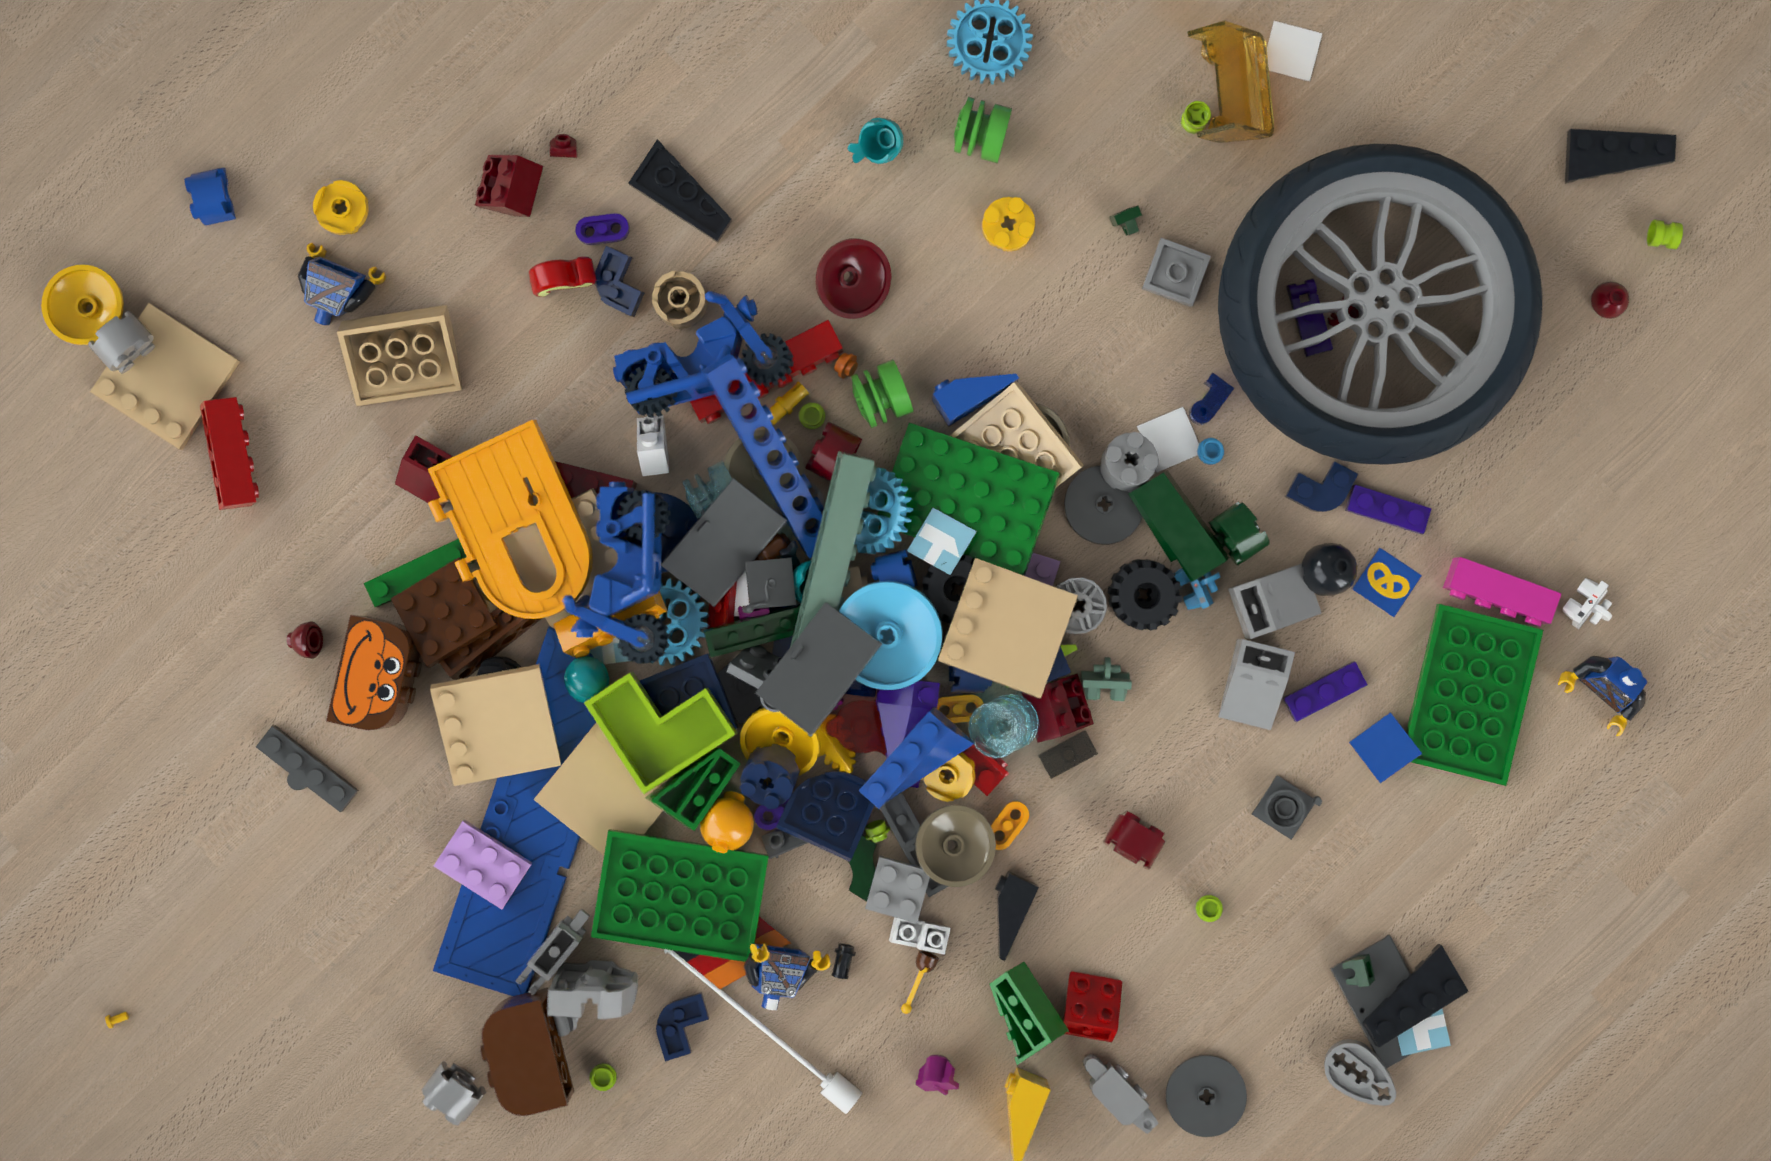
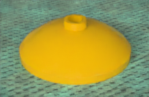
(68, 296)
(765, 729)

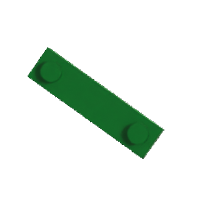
(399, 579)

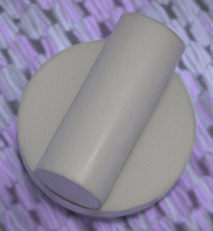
(565, 1024)

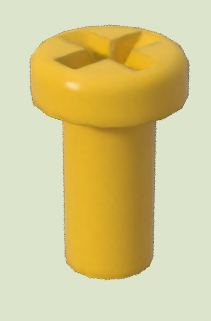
(110, 1021)

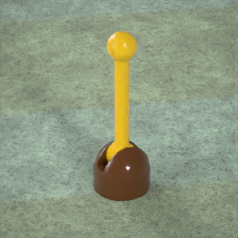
(925, 963)

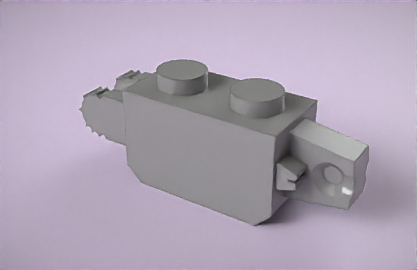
(555, 950)
(1118, 1095)

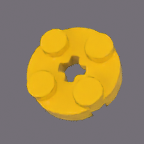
(328, 216)
(1002, 237)
(956, 786)

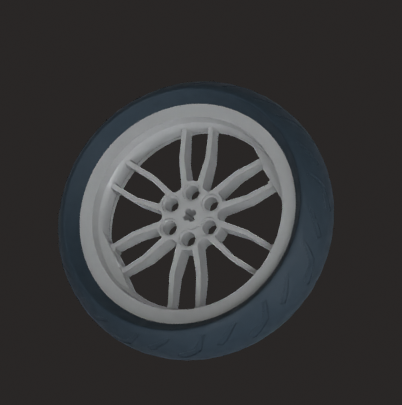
(1477, 382)

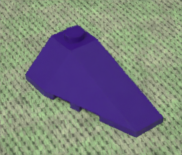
(903, 710)

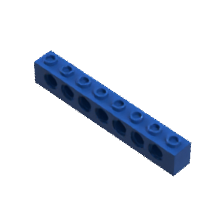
(719, 376)

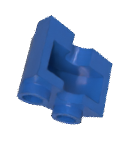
(210, 196)

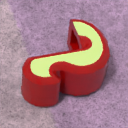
(561, 275)

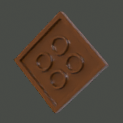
(443, 614)

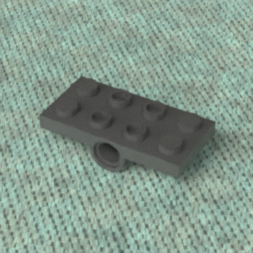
(754, 666)

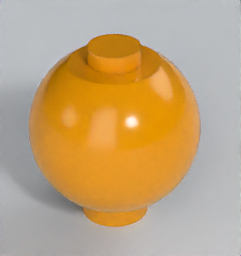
(727, 823)

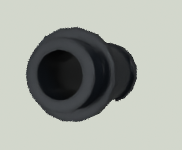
(843, 961)

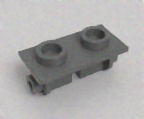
(780, 842)

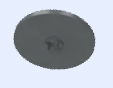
(1090, 520)
(1223, 1108)

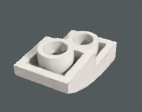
(922, 935)

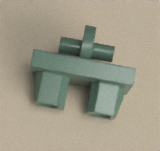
(1107, 677)

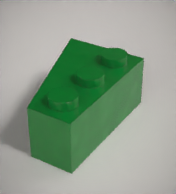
(695, 788)
(1027, 1012)

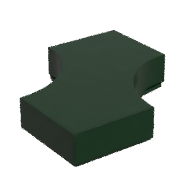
(862, 868)

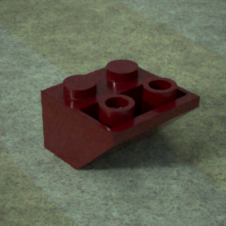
(509, 185)
(414, 467)
(1061, 708)

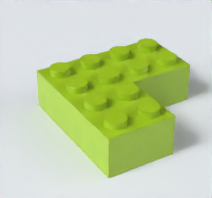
(654, 744)

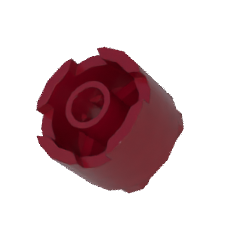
(827, 448)
(1135, 840)

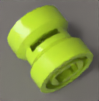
(1193, 113)
(1664, 234)

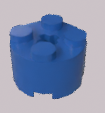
(894, 568)

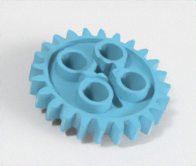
(1012, 44)
(870, 538)
(690, 622)

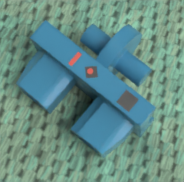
(1201, 595)

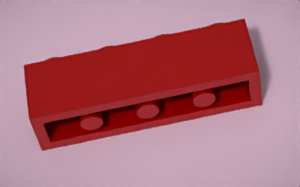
(228, 453)

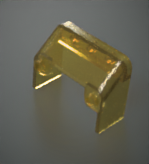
(1241, 82)

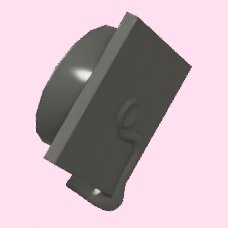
(769, 584)
(1284, 807)

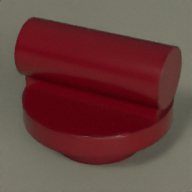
(563, 146)

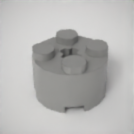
(122, 342)
(1131, 447)
(452, 1093)

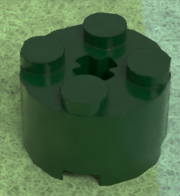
(1239, 532)

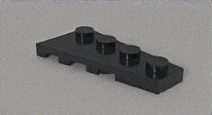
(1614, 152)
(673, 188)
(1419, 996)

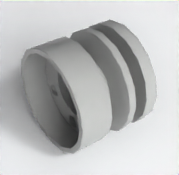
(1093, 607)

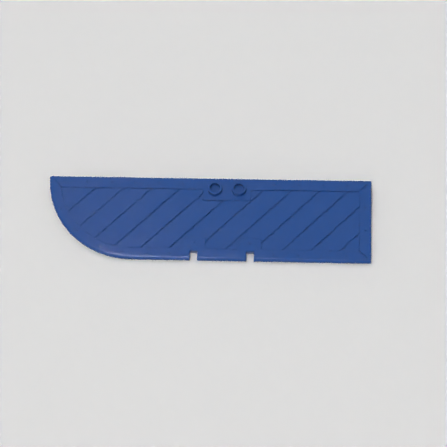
(493, 943)

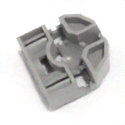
(603, 981)

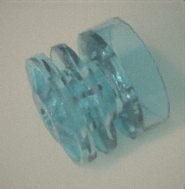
(703, 495)
(992, 721)

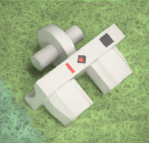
(1594, 593)

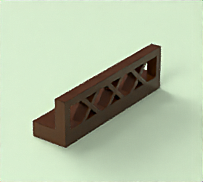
(469, 659)

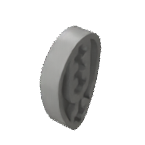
(1365, 1059)

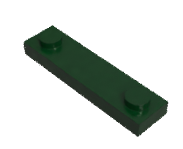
(751, 631)

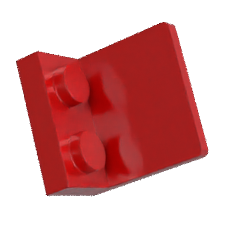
(1092, 1006)

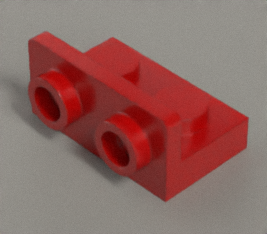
(987, 770)

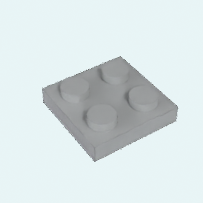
(1176, 272)
(898, 889)

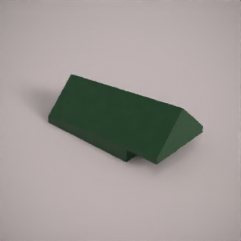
(1178, 526)

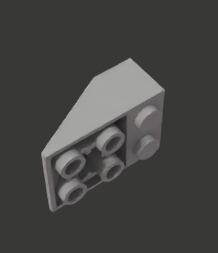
(1273, 602)
(1255, 683)

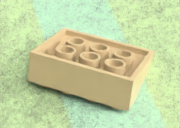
(400, 355)

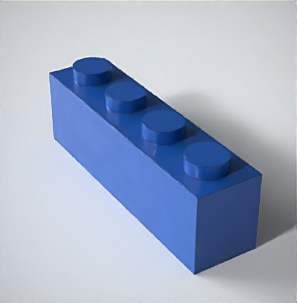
(920, 753)

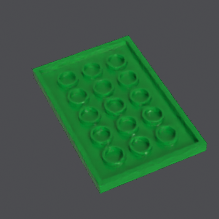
(978, 488)
(1472, 693)
(679, 895)

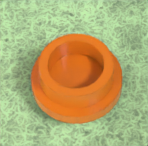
(846, 365)

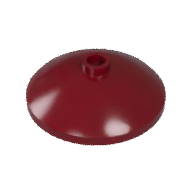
(867, 281)

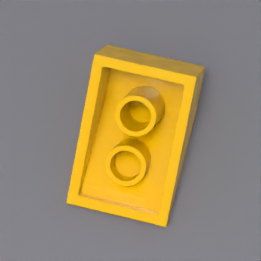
(1025, 1103)

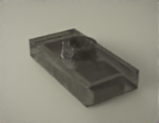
(1067, 754)

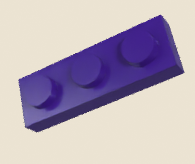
(1388, 509)
(1325, 691)

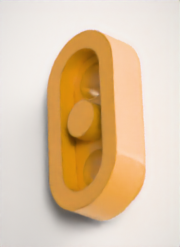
(957, 706)
(1009, 826)

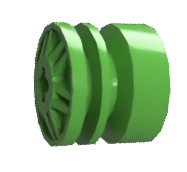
(982, 129)
(882, 393)

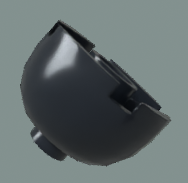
(1329, 569)

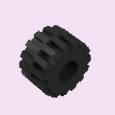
(939, 589)
(1161, 600)

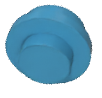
(1210, 451)

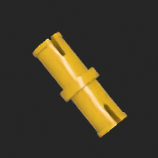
(787, 402)

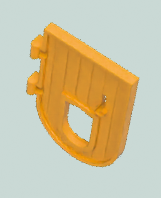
(494, 501)

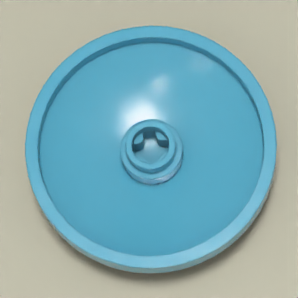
(905, 626)

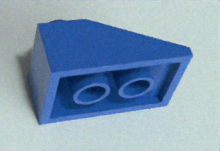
(968, 394)

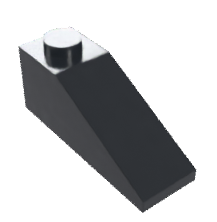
(1013, 903)

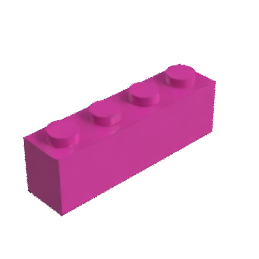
(1502, 591)

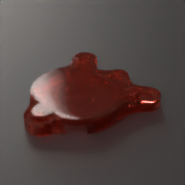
(858, 727)

